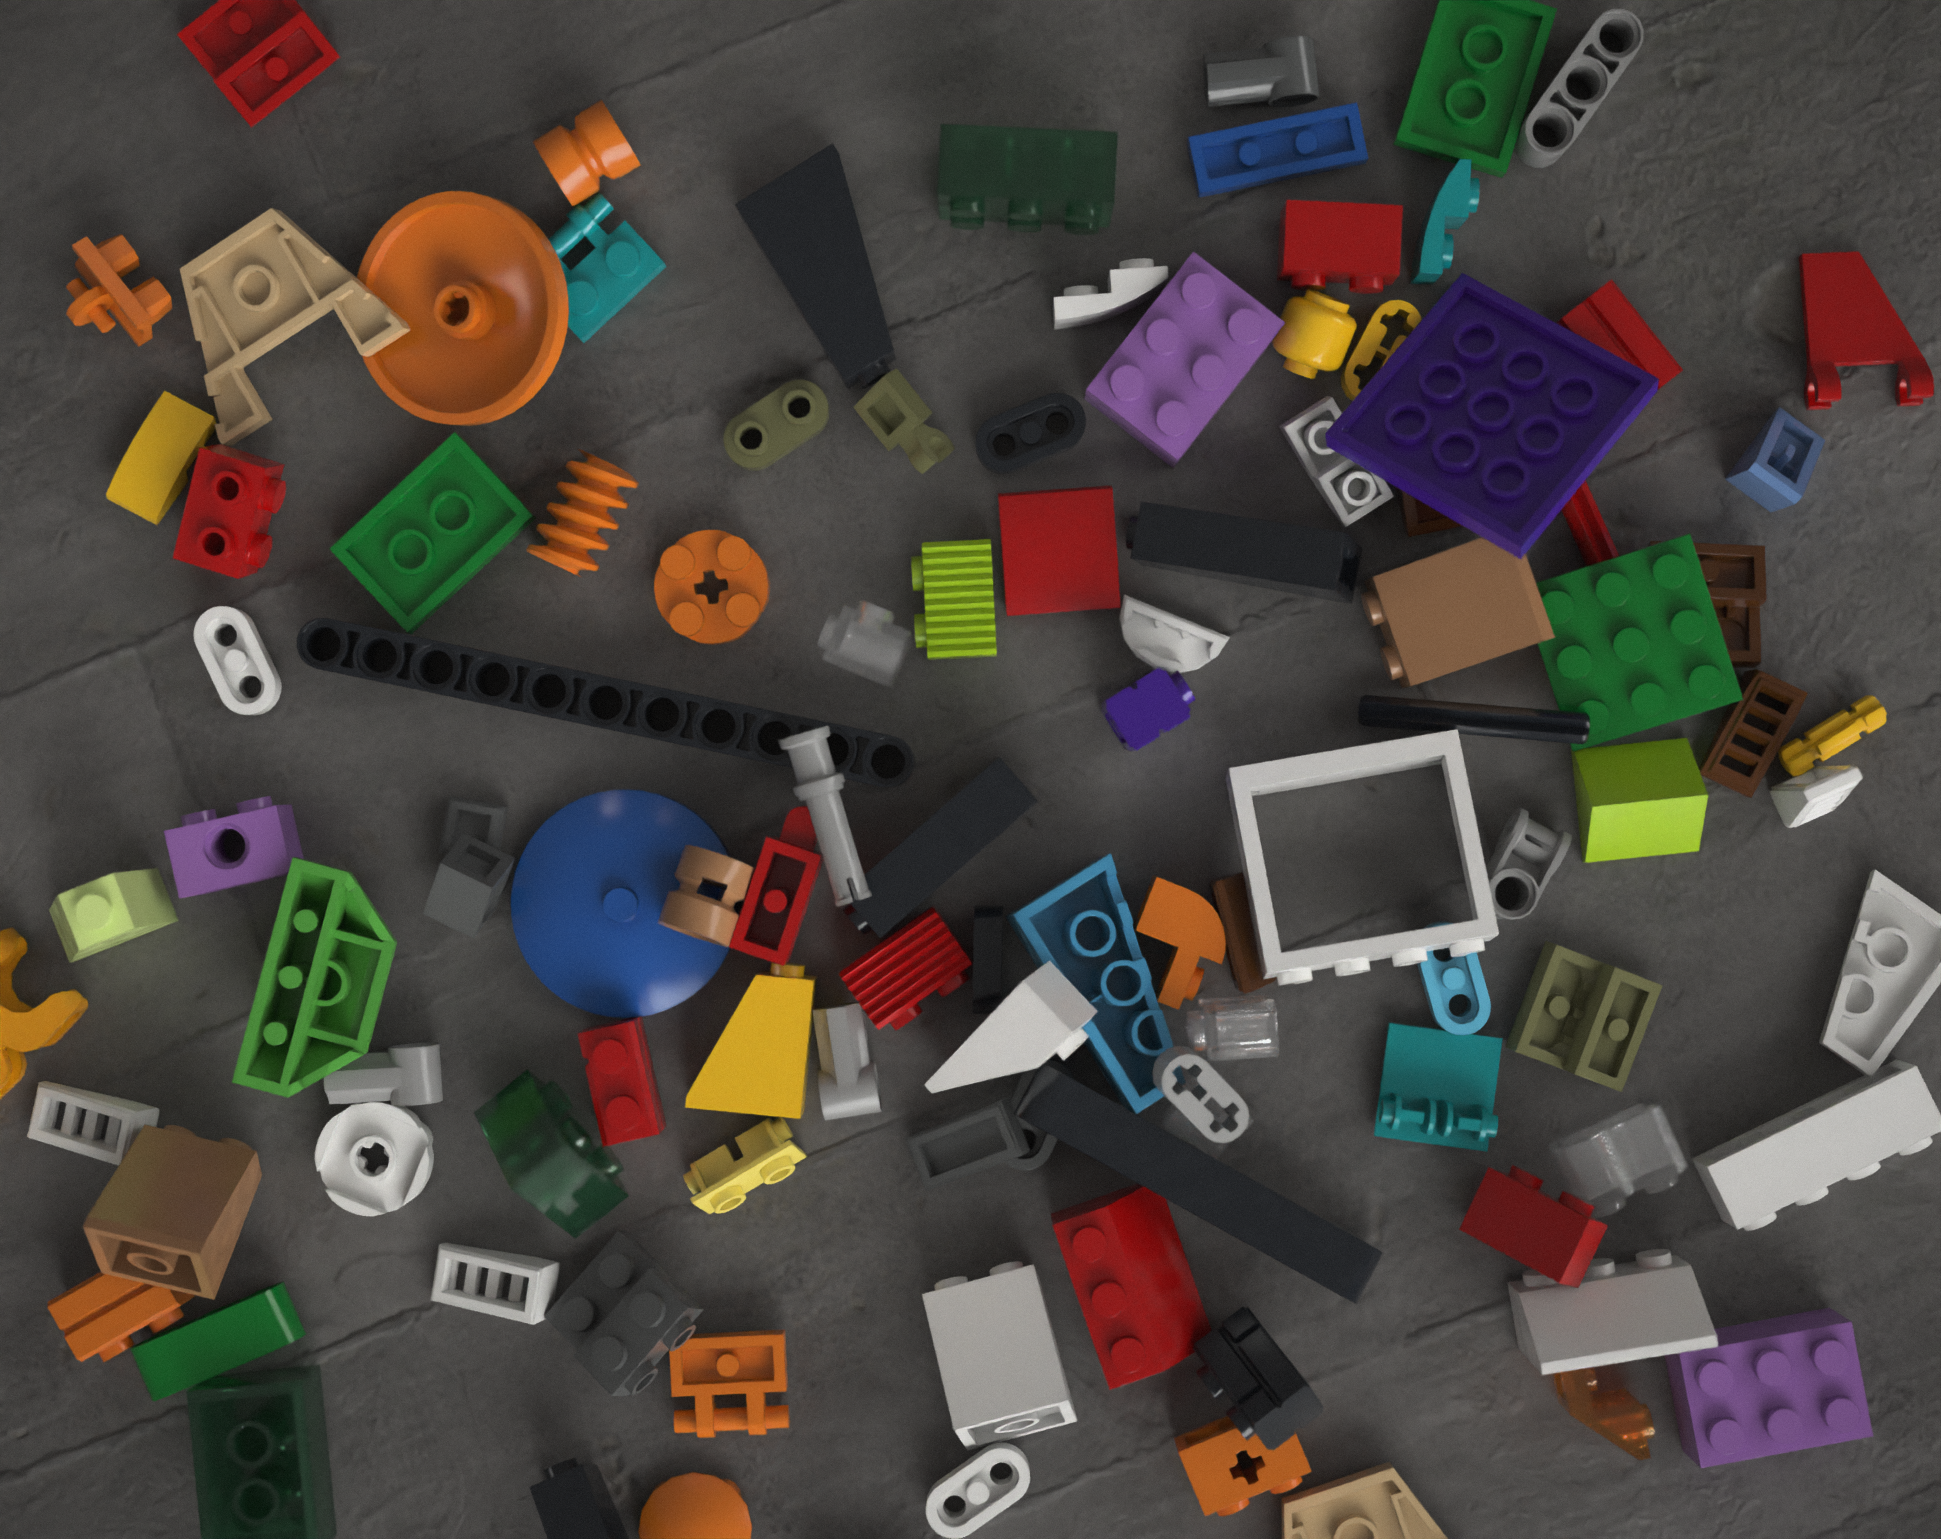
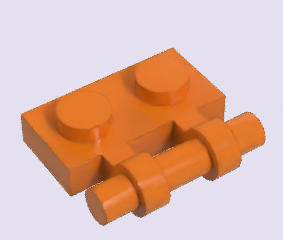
(725, 1365)

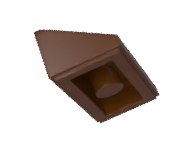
(1233, 909)

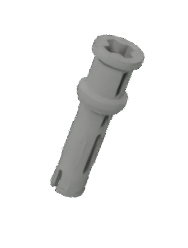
(820, 787)

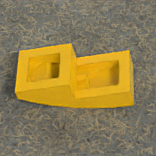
(159, 456)

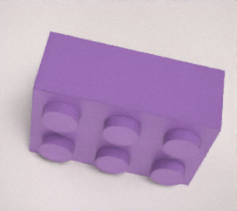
(1183, 359)
(1770, 1389)

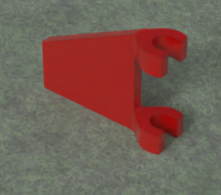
(1854, 325)

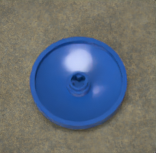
(593, 902)

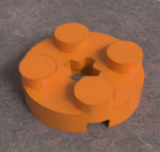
(691, 613)

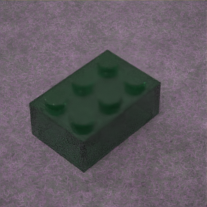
(1026, 177)
(262, 1455)

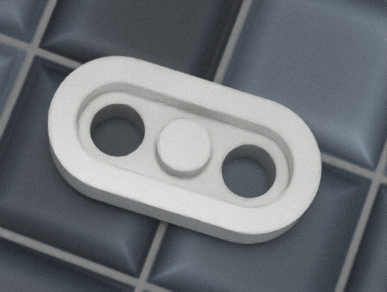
(236, 663)
(979, 1489)

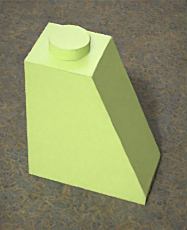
(111, 911)

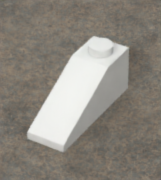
(1022, 1033)

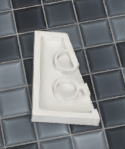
(1884, 976)

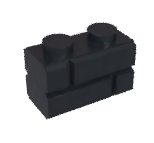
(1257, 1378)

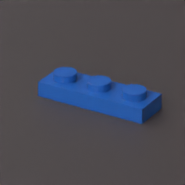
(1277, 150)

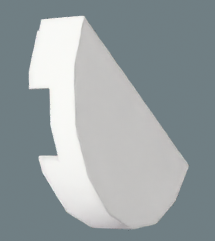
(1167, 639)

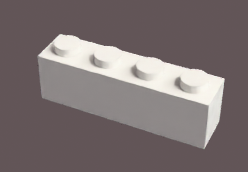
(1819, 1145)

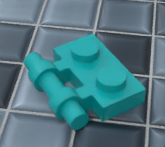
(607, 275)

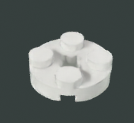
(344, 1170)

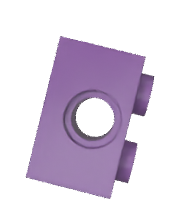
(200, 856)

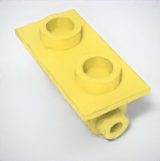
(764, 1160)

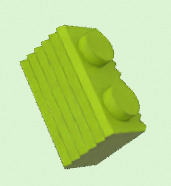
(957, 599)

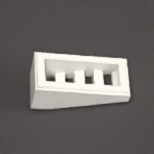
(1813, 793)
(123, 1127)
(540, 1292)

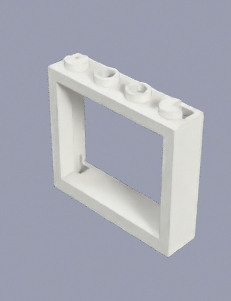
(1344, 765)

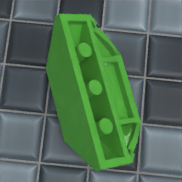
(316, 982)

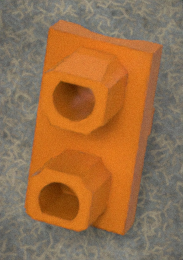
(102, 269)

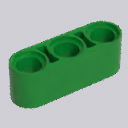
(218, 1341)

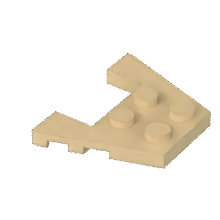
(261, 292)
(1359, 1506)

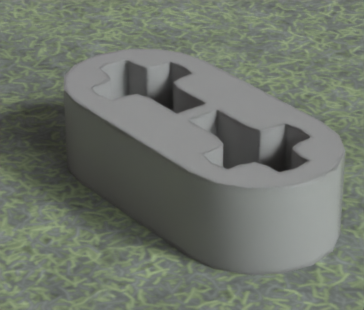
(1209, 1086)

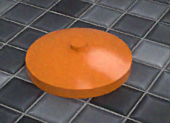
(479, 304)

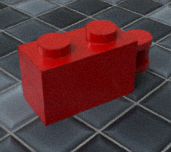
(780, 891)

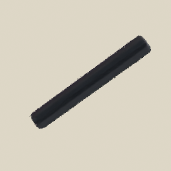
(1474, 719)

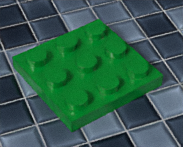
(1636, 641)

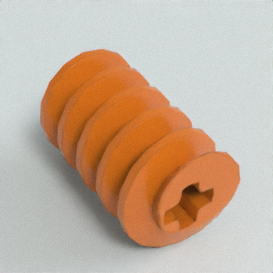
(583, 514)

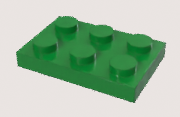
(1475, 81)
(432, 533)

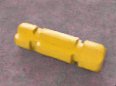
(1832, 735)

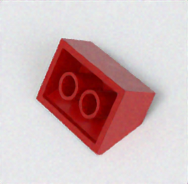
(1131, 1282)

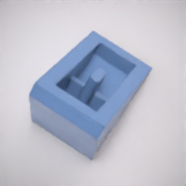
(1778, 462)

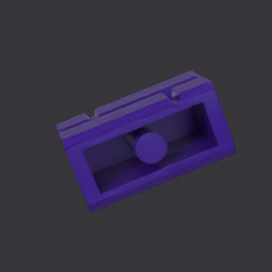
(1148, 708)

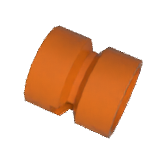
(586, 153)

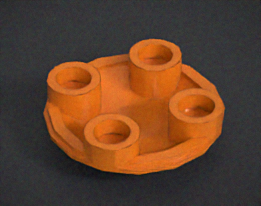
(695, 1508)

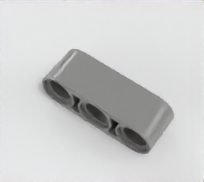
(1594, 67)

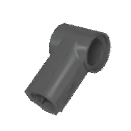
(1277, 73)

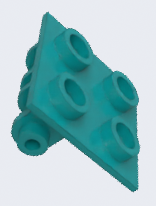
(1438, 1087)

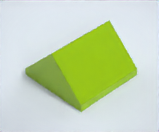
(1638, 800)

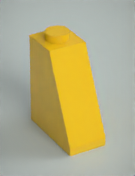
(763, 1050)

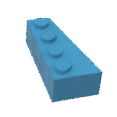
(1092, 942)

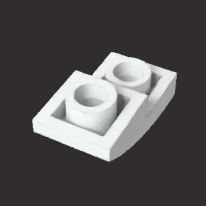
(1127, 288)
(1341, 482)

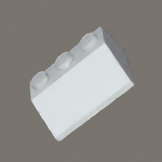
(1613, 1315)

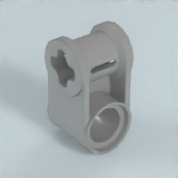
(1525, 862)

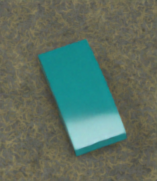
(1448, 210)

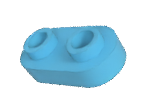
(1451, 977)

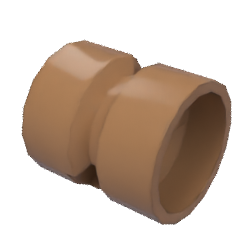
(700, 915)

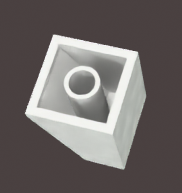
(998, 1356)

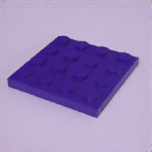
(1491, 414)

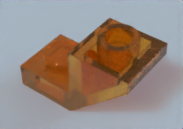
(1611, 1413)

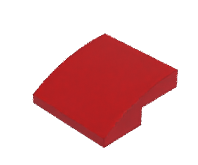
(258, 52)
(1059, 550)

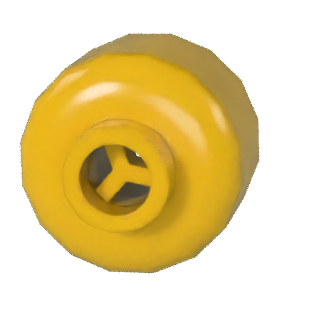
(1314, 333)

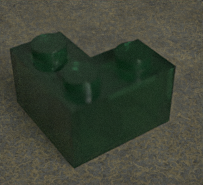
(550, 1154)

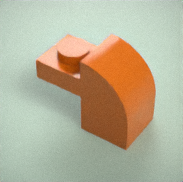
(1188, 924)

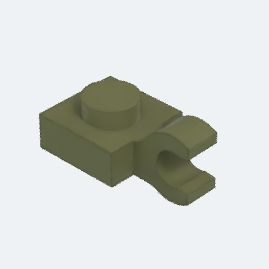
(897, 418)

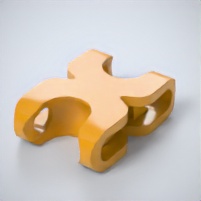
(28, 1027)

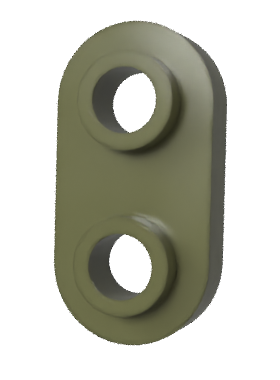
(778, 427)

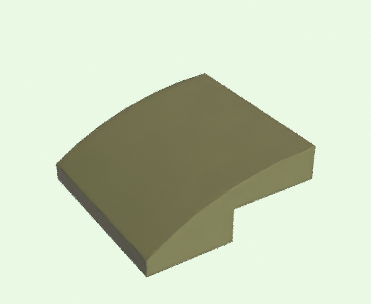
(1583, 1016)

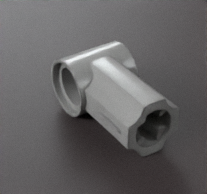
(400, 1075)
(847, 1076)

